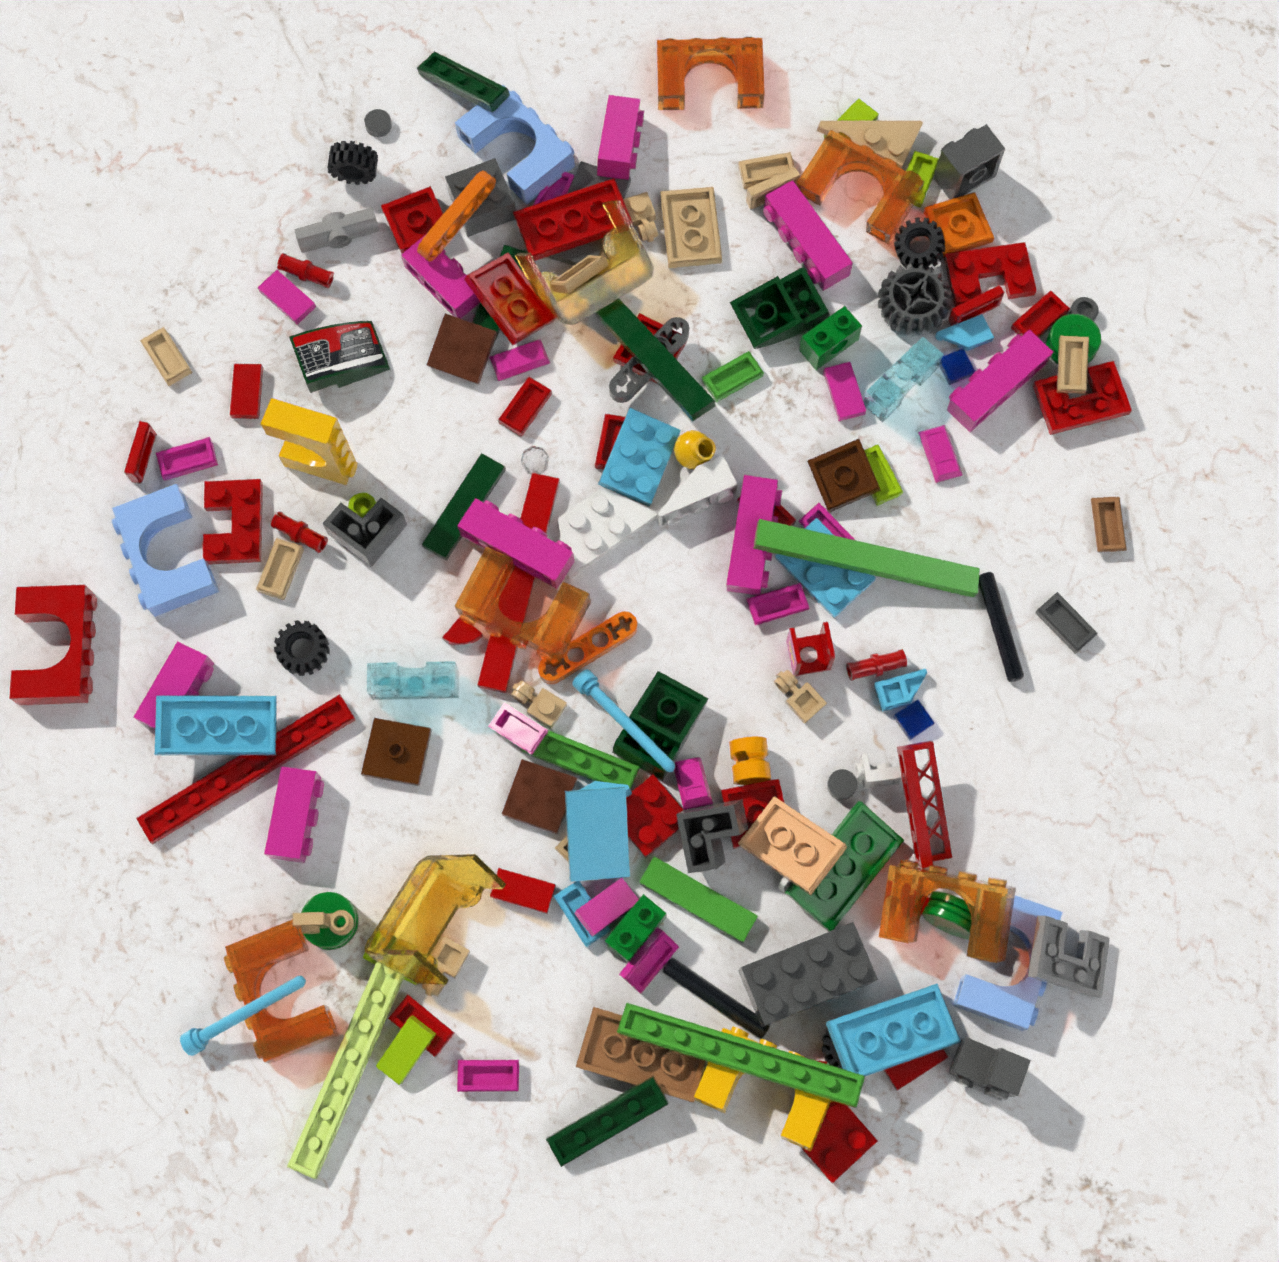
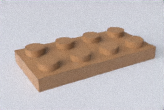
(635, 1060)

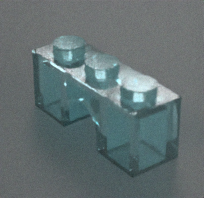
(897, 381)
(398, 682)

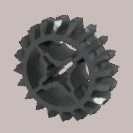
(899, 286)

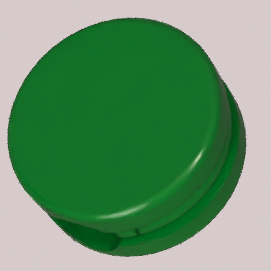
(1078, 326)
(329, 903)
(948, 914)

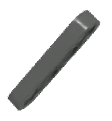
(640, 380)

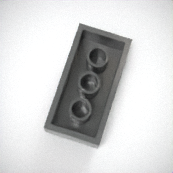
(807, 974)

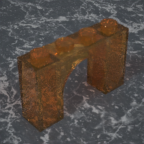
(738, 55)
(841, 156)
(547, 635)
(988, 903)
(250, 962)

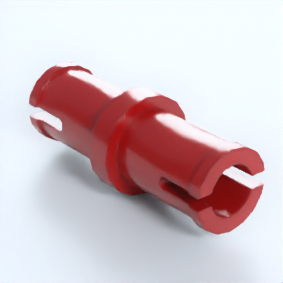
(305, 270)
(299, 532)
(876, 665)

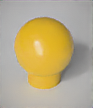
(693, 449)

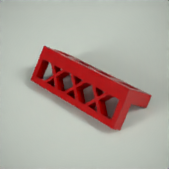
(916, 807)

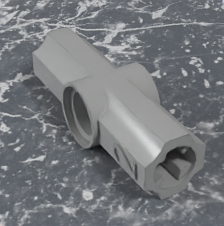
(336, 230)

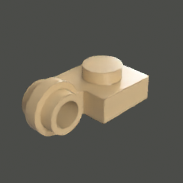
(641, 214)
(804, 701)
(544, 707)
(312, 922)
(450, 960)

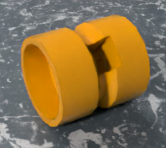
(750, 760)

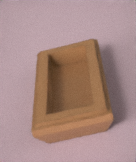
(1108, 524)

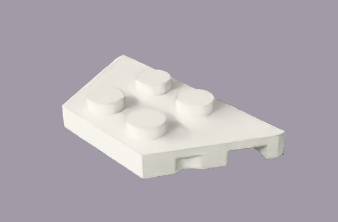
(600, 526)

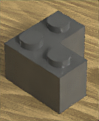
(368, 535)
(703, 829)
(990, 1068)

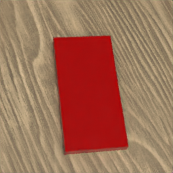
(567, 220)

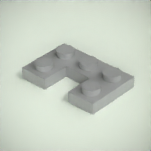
(1078, 974)

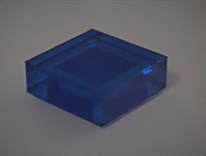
(956, 366)
(913, 720)

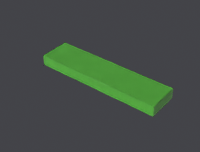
(584, 760)
(698, 899)

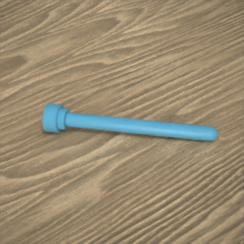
(587, 684)
(196, 1039)

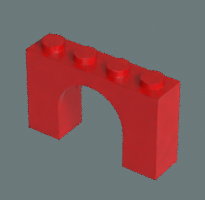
(70, 678)

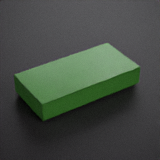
(732, 376)

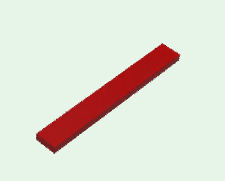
(518, 590)
(244, 770)

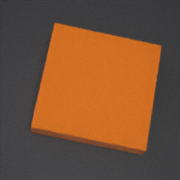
(961, 223)

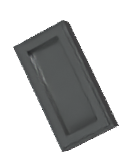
(1066, 622)

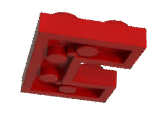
(1008, 260)
(1103, 404)
(245, 539)

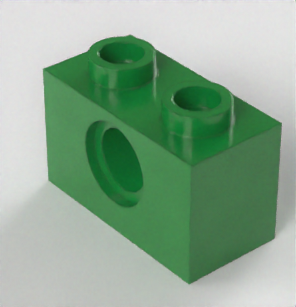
(830, 338)
(635, 928)

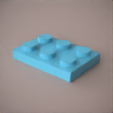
(639, 457)
(828, 585)

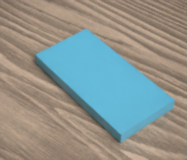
(215, 725)
(893, 1032)

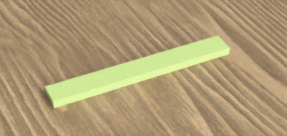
(346, 1071)

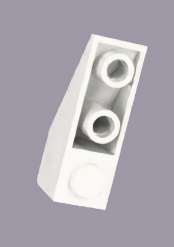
(704, 486)

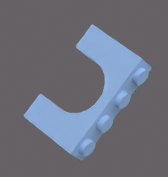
(542, 166)
(138, 523)
(1014, 1003)

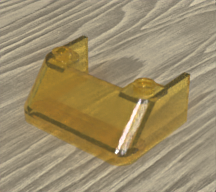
(627, 270)
(423, 912)

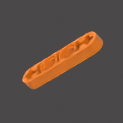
(456, 215)
(590, 651)

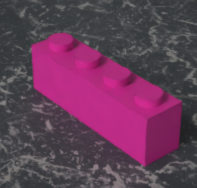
(807, 235)
(999, 380)
(526, 546)
(747, 564)

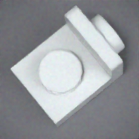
(882, 774)

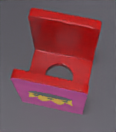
(820, 643)

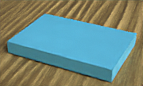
(597, 834)

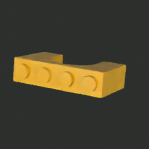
(312, 441)
(804, 1117)

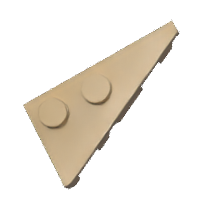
(885, 138)

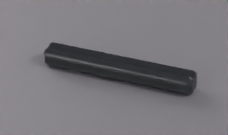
(1000, 627)
(715, 997)

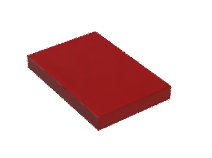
(509, 298)

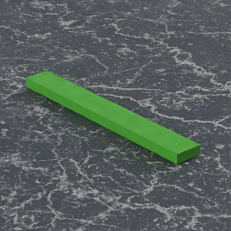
(866, 558)
(741, 1055)

